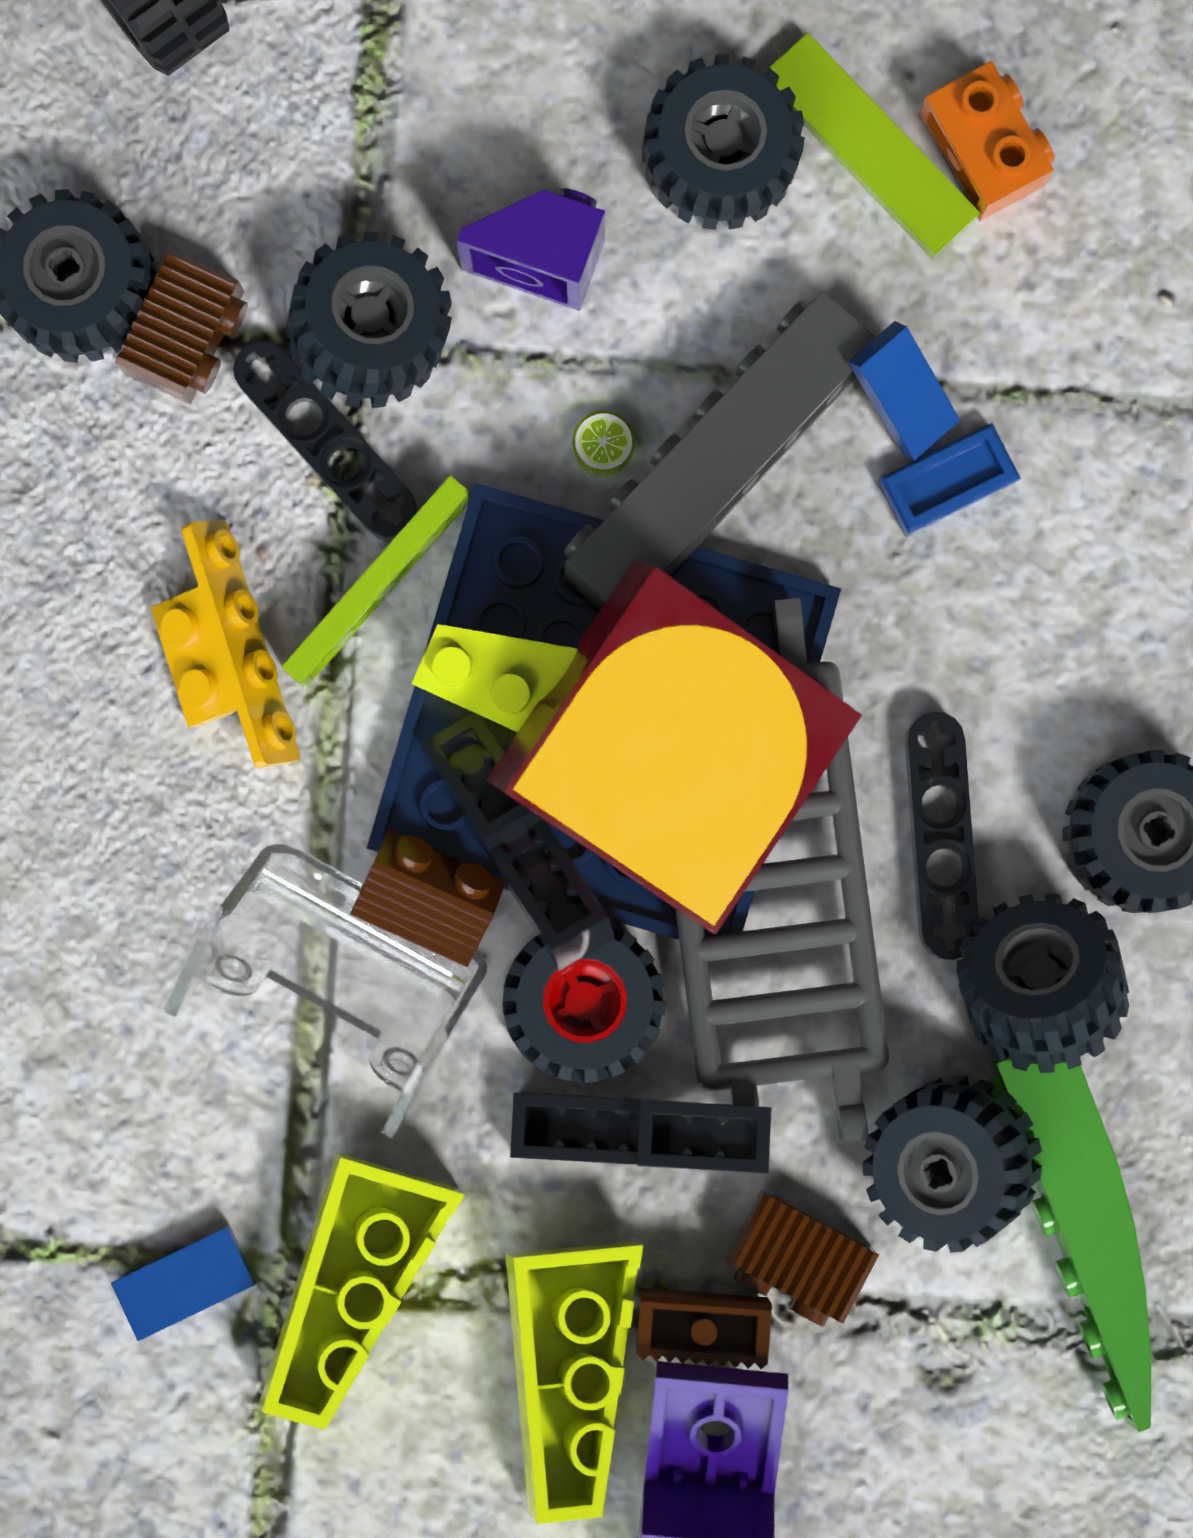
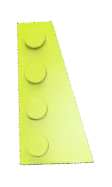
(491, 672)
(358, 1264)
(569, 1355)

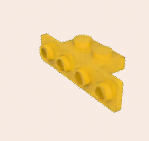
(220, 649)

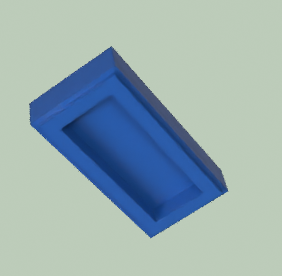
(904, 390)
(949, 479)
(183, 1283)

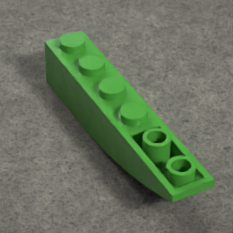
(1093, 1223)

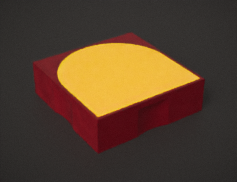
(675, 746)

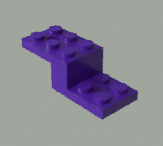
(705, 1481)

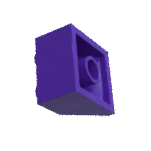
(538, 245)

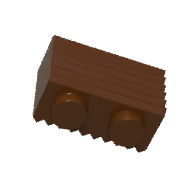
(182, 327)
(428, 897)
(801, 1259)
(703, 1327)

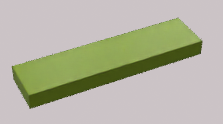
(873, 148)
(377, 582)

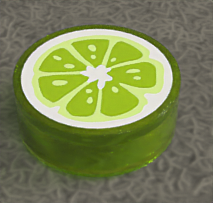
(603, 443)

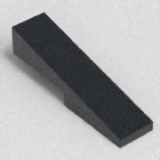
(520, 845)
(641, 1132)

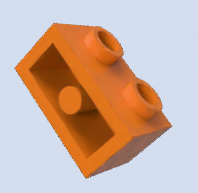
(988, 139)

